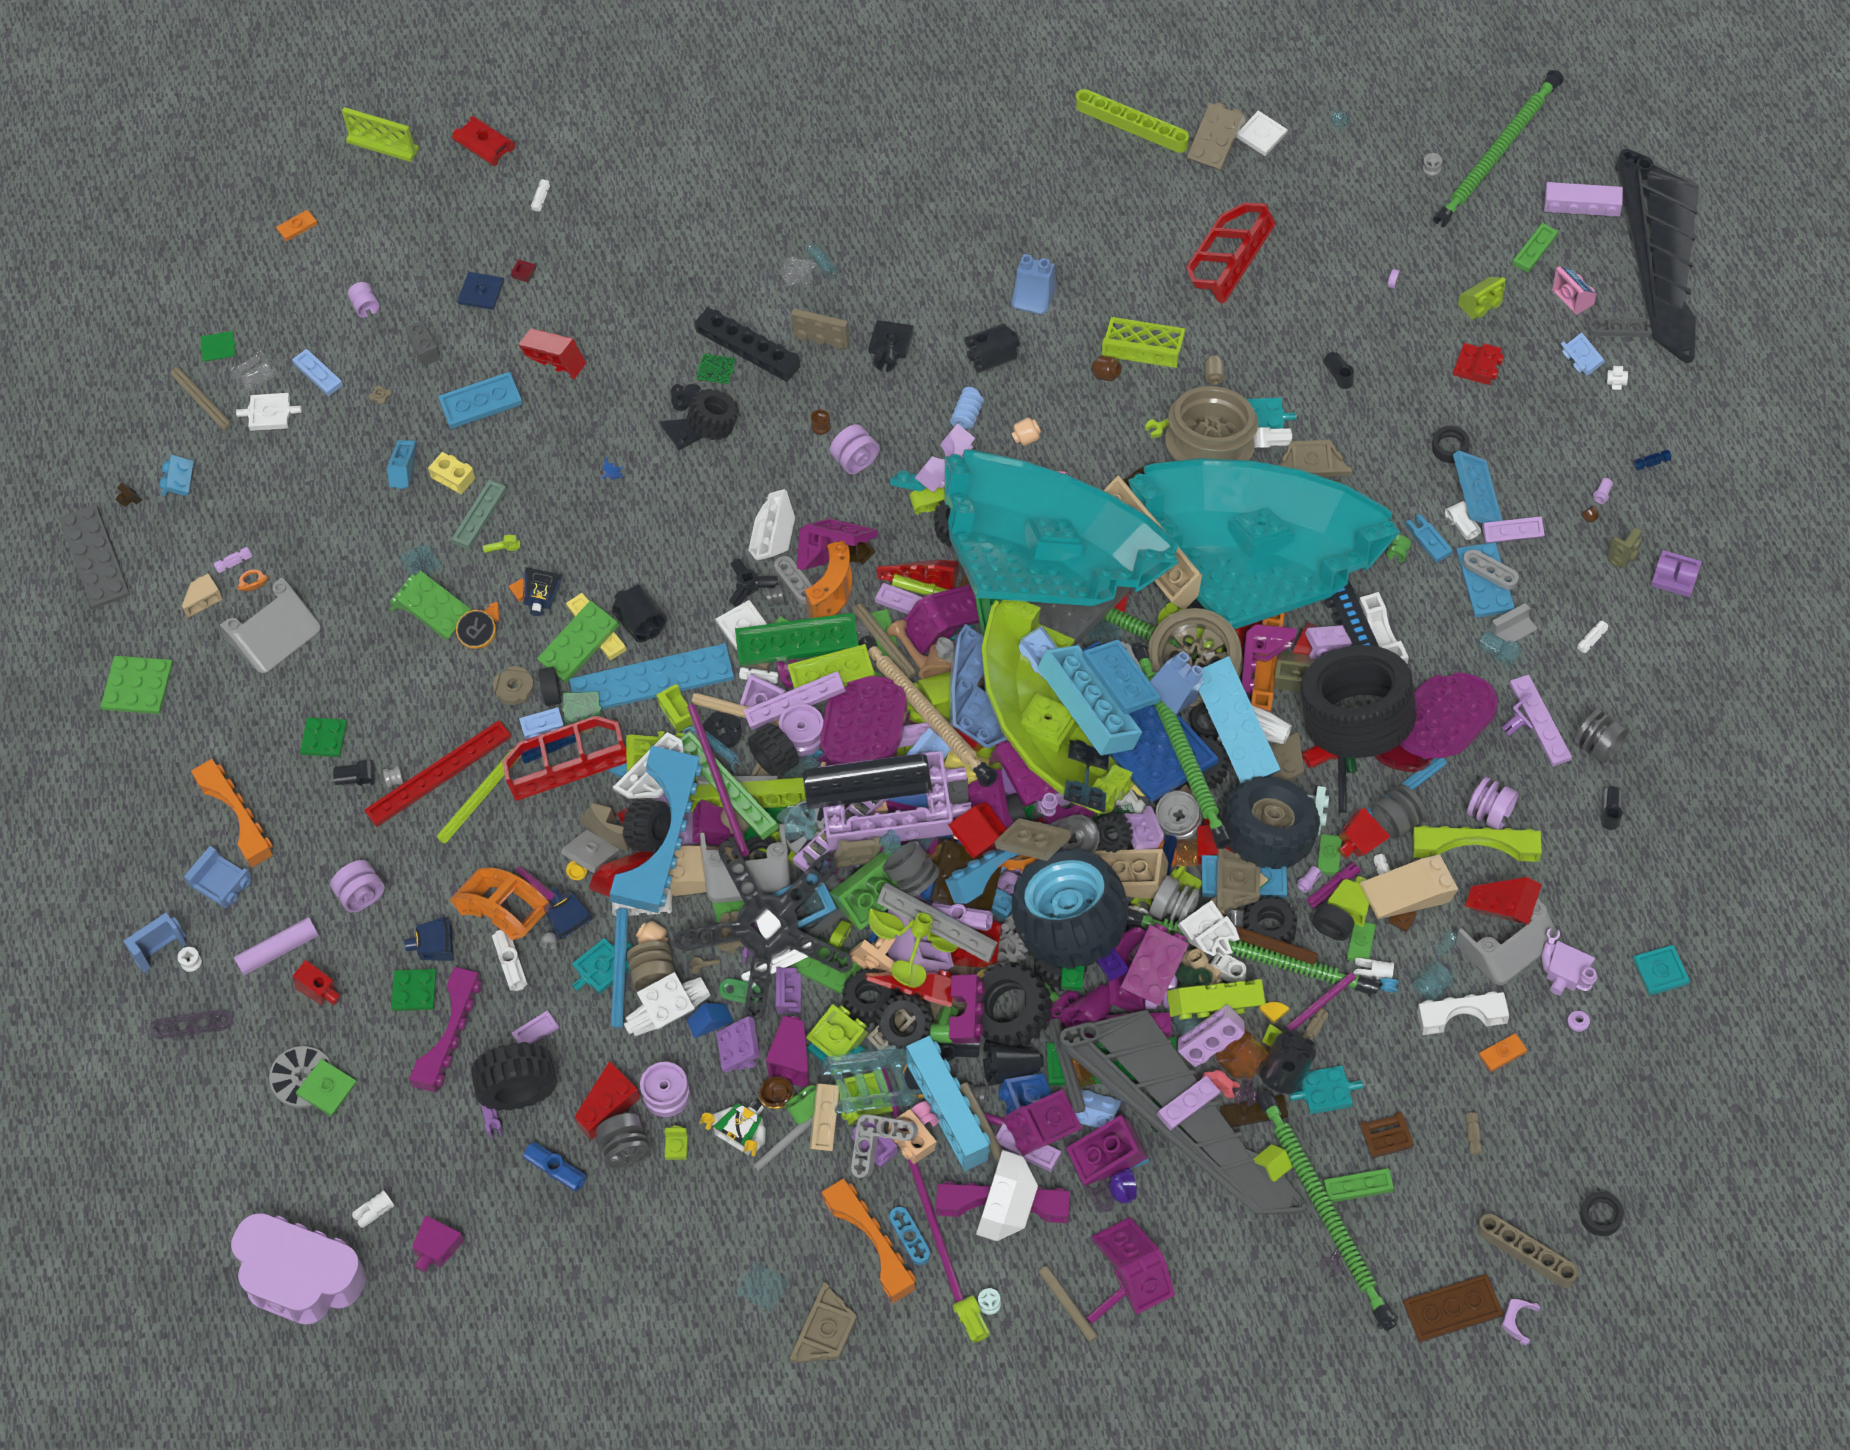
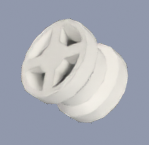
(194, 959)

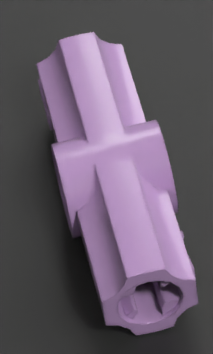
(971, 917)

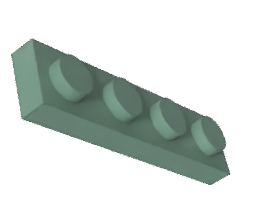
(479, 514)

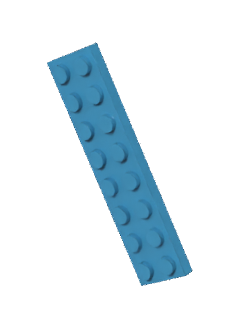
(651, 677)

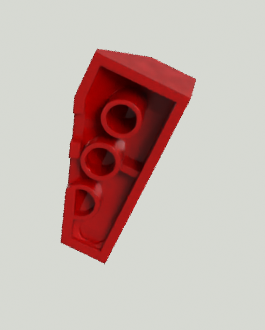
(940, 572)
(603, 878)
(934, 989)

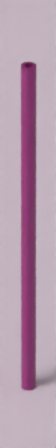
(718, 780)

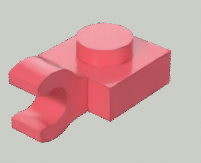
(1222, 1082)

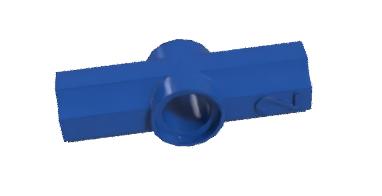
(564, 1173)

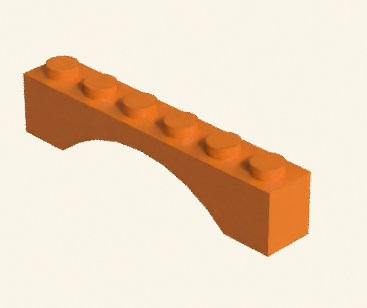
(1265, 673)
(212, 783)
(845, 1205)

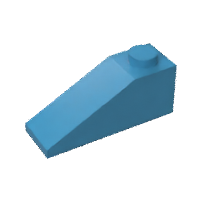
(401, 464)

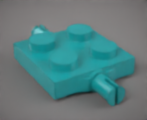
(1270, 412)
(597, 967)
(1326, 1090)

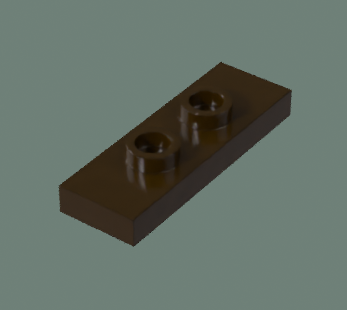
(1244, 1115)

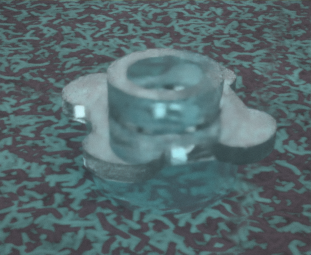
(890, 842)

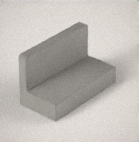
(1513, 624)

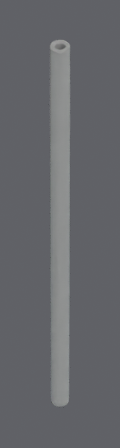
(781, 1145)

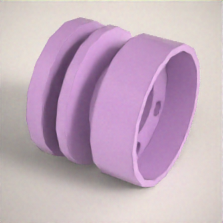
(1491, 803)

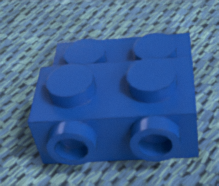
(1023, 1091)

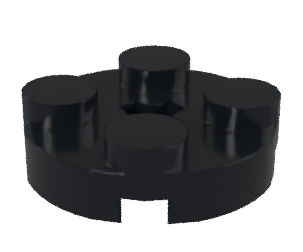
(731, 725)

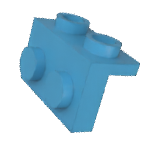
(176, 475)

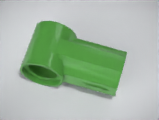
(940, 1030)

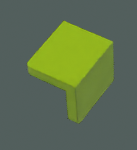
(1275, 1161)

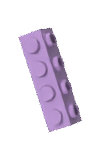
(1583, 199)

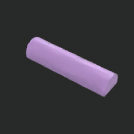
(276, 946)

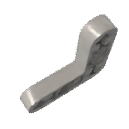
(871, 1135)

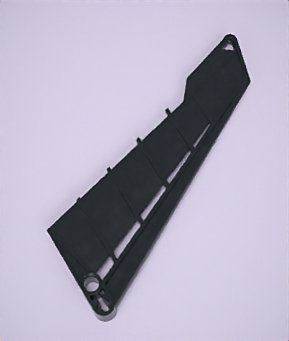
(1672, 225)

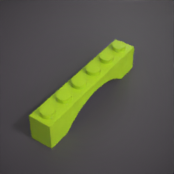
(1520, 844)

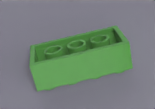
(862, 891)

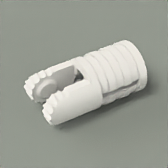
(1379, 968)
(372, 1209)

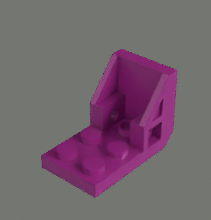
(817, 535)
(940, 616)
(1272, 642)
(1136, 1264)

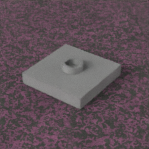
(590, 851)

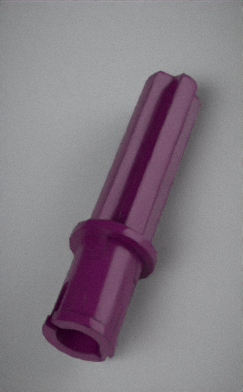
(1330, 887)

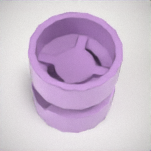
(363, 299)

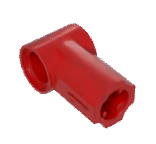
(1316, 756)

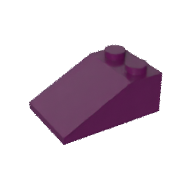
(1107, 1151)

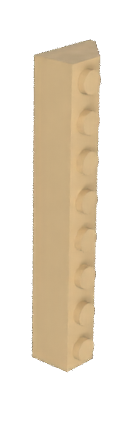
(1183, 580)

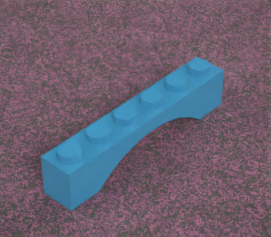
(970, 882)

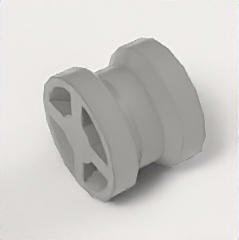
(1434, 160)
(393, 777)

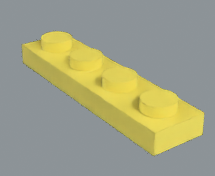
(613, 645)

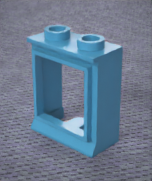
(824, 894)

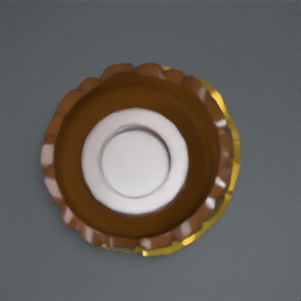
(776, 1086)

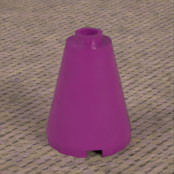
(1089, 1008)

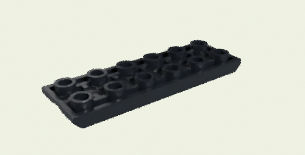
(867, 781)

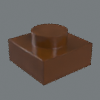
(1403, 921)

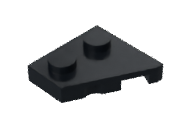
(680, 433)

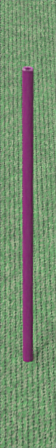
(952, 1279)

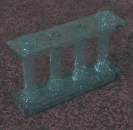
(869, 1061)

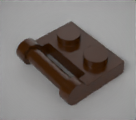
(1387, 1141)

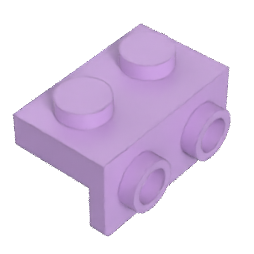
(1326, 639)
(1146, 829)

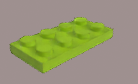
(850, 664)

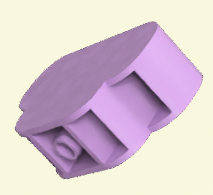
(295, 1269)

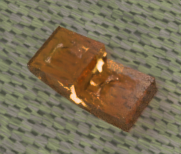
(1186, 852)

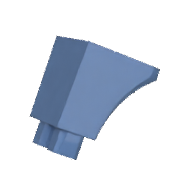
(1034, 285)
(1178, 682)

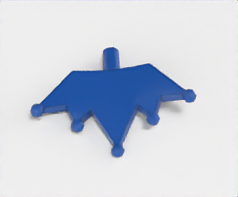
(612, 472)

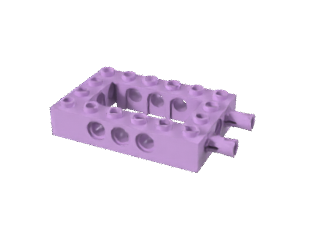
(906, 824)

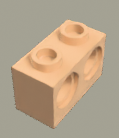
(923, 1138)

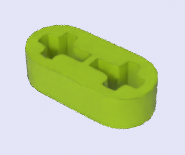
(840, 934)

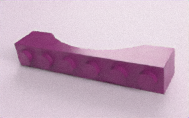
(430, 1068)
(957, 1199)

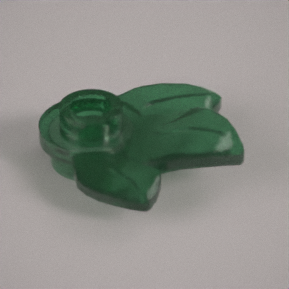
(1190, 977)

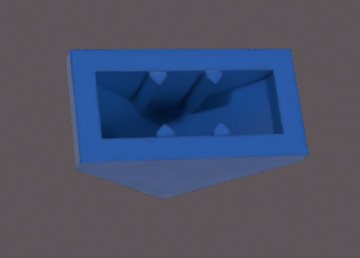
(709, 1018)

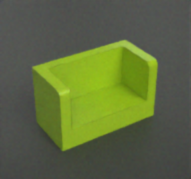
(675, 707)

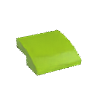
(936, 688)

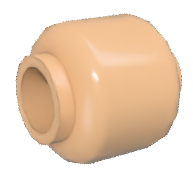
(1026, 431)
(651, 932)

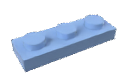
(317, 372)

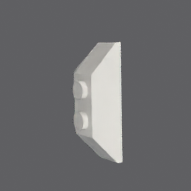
(772, 527)
(637, 782)
(1008, 1198)

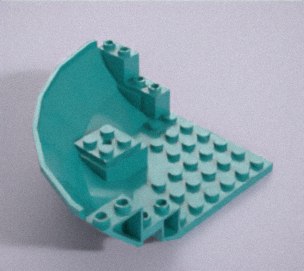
(1263, 532)
(1047, 533)

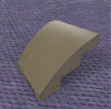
(599, 821)

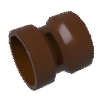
(820, 421)

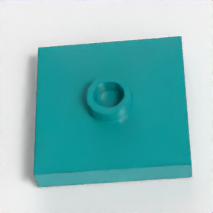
(1661, 970)

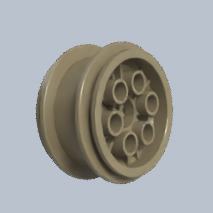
(1211, 425)
(1183, 626)

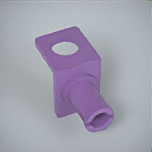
(1518, 720)

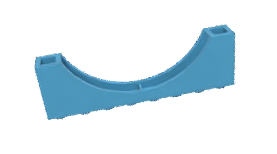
(646, 884)

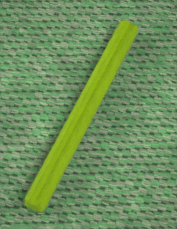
(472, 803)

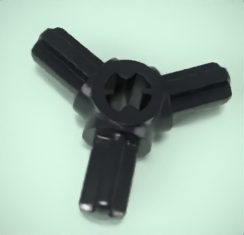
(748, 582)

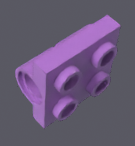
(1676, 573)
(738, 1045)

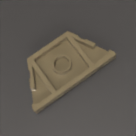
(1316, 458)
(1288, 758)
(1236, 881)
(825, 1329)

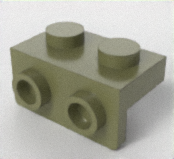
(1622, 551)

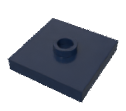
(480, 290)

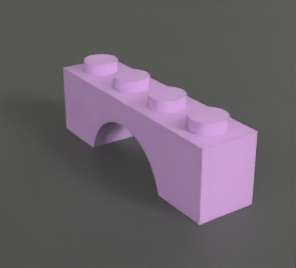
(933, 472)

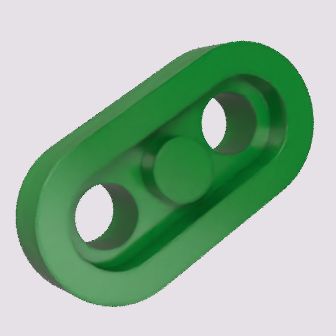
(740, 990)

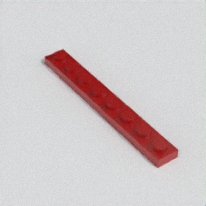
(437, 773)

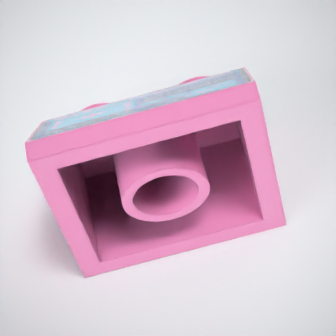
(1573, 290)

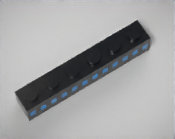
(1350, 614)

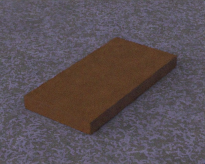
(1452, 1308)

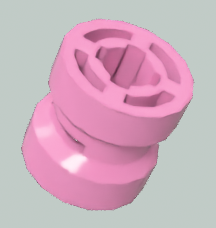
(924, 1113)

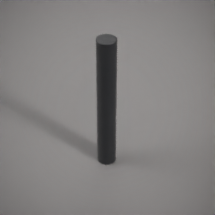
(1342, 785)

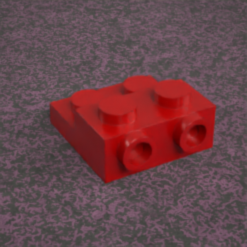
(1479, 363)

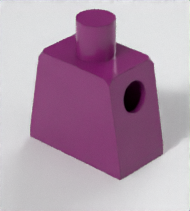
(708, 821)
(435, 1244)

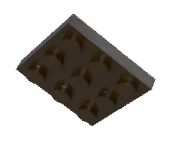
(952, 858)

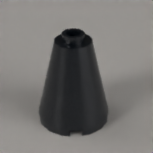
(1009, 1062)

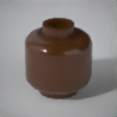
(1106, 368)

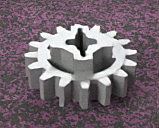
(1013, 947)

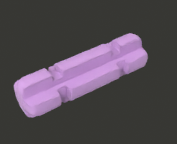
(232, 559)

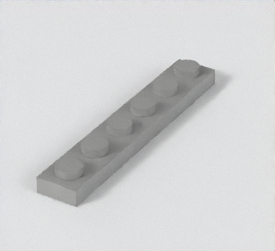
(942, 924)

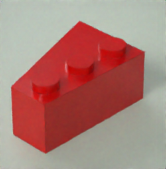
(554, 350)
(1505, 899)
(607, 1098)

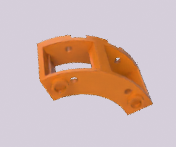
(837, 581)
(469, 900)

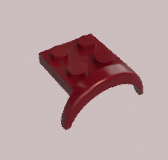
(1403, 760)

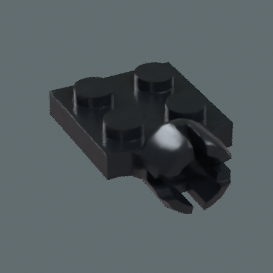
(890, 343)

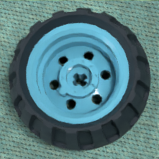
(1070, 908)

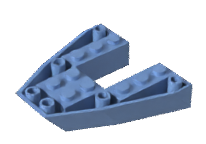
(968, 703)

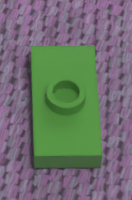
(1329, 855)
(1361, 941)

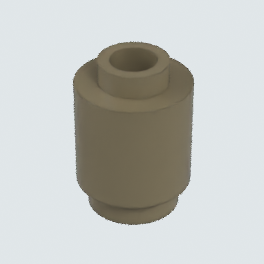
(1214, 370)

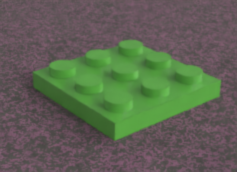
(137, 684)

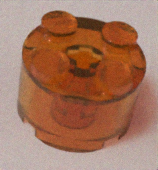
(1242, 1056)

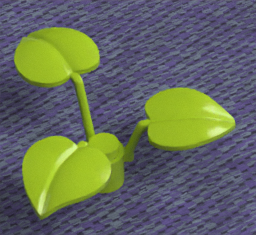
(888, 925)

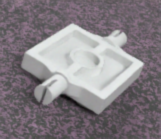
(269, 411)

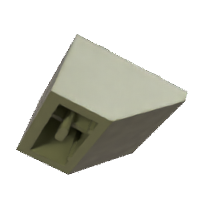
(1291, 670)

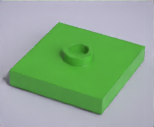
(326, 1087)

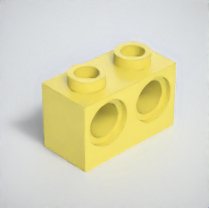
(451, 474)

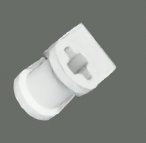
(1229, 965)

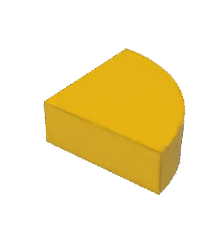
(1274, 1010)

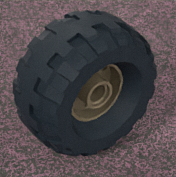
(1271, 822)

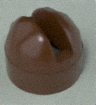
(1590, 514)

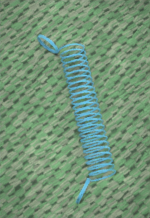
(717, 747)

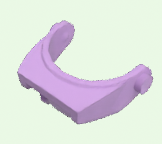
(1509, 1319)

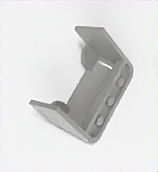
(769, 873)
(1509, 959)

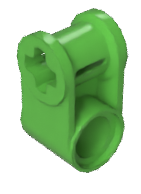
(802, 1105)

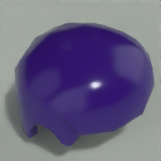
(1119, 1182)

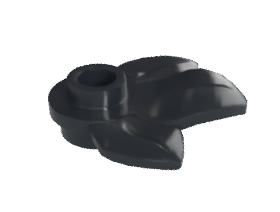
(683, 396)

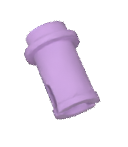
(1603, 491)
(1305, 884)

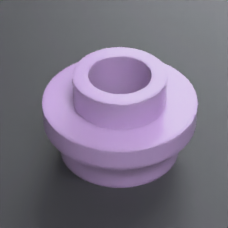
(1576, 1026)

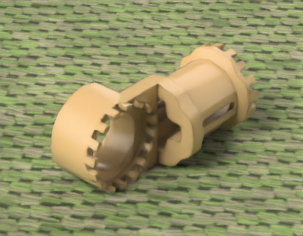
(1192, 959)

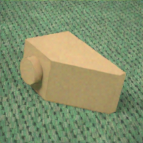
(200, 595)

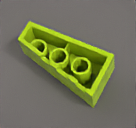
(1210, 999)

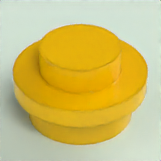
(576, 871)

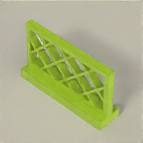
(373, 140)
(1142, 351)

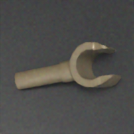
(698, 963)

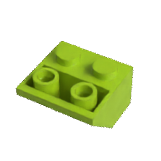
(1482, 297)

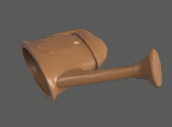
(928, 665)

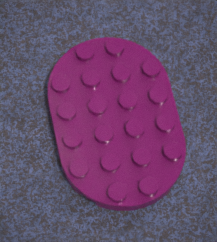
(1450, 715)
(864, 721)

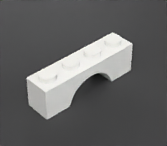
(1377, 618)
(1488, 1008)

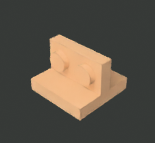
(873, 955)

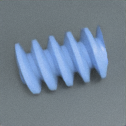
(967, 408)

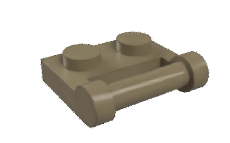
(856, 852)

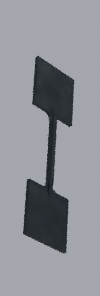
(1076, 791)

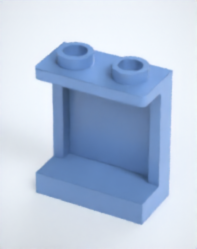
(217, 878)
(153, 938)

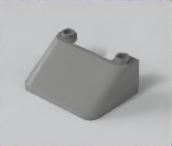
(272, 631)

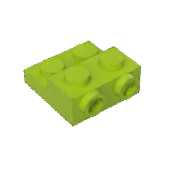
(837, 1033)
(853, 1090)

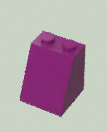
(789, 1052)

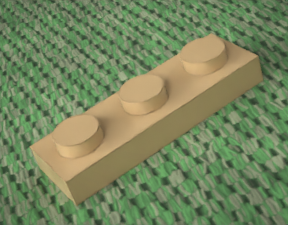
(824, 1117)

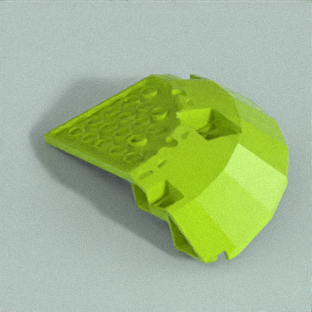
(1024, 699)

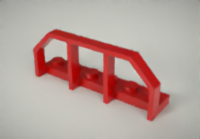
(1243, 256)
(568, 771)

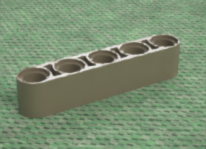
(1522, 1241)

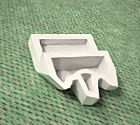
(1209, 930)

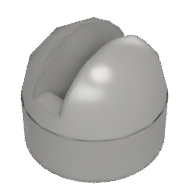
(548, 937)

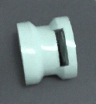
(989, 1296)

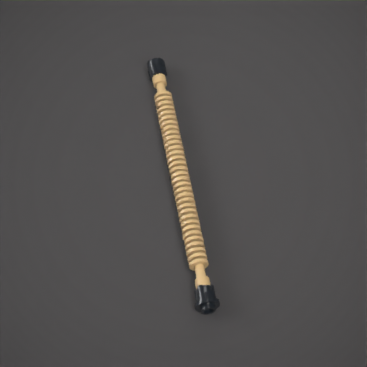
(985, 775)

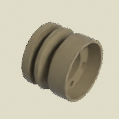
(649, 963)

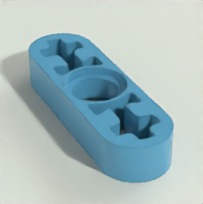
(900, 1233)

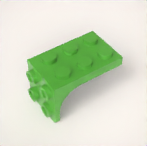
(430, 604)

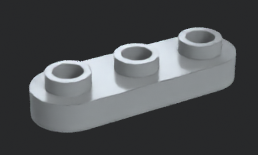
(1485, 563)
(791, 574)

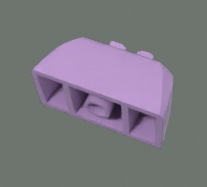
(926, 954)

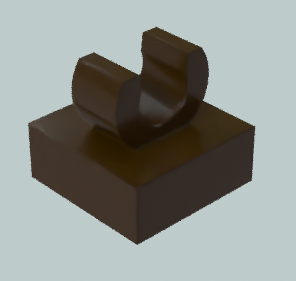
(127, 495)

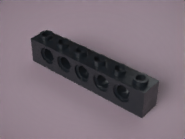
(747, 344)

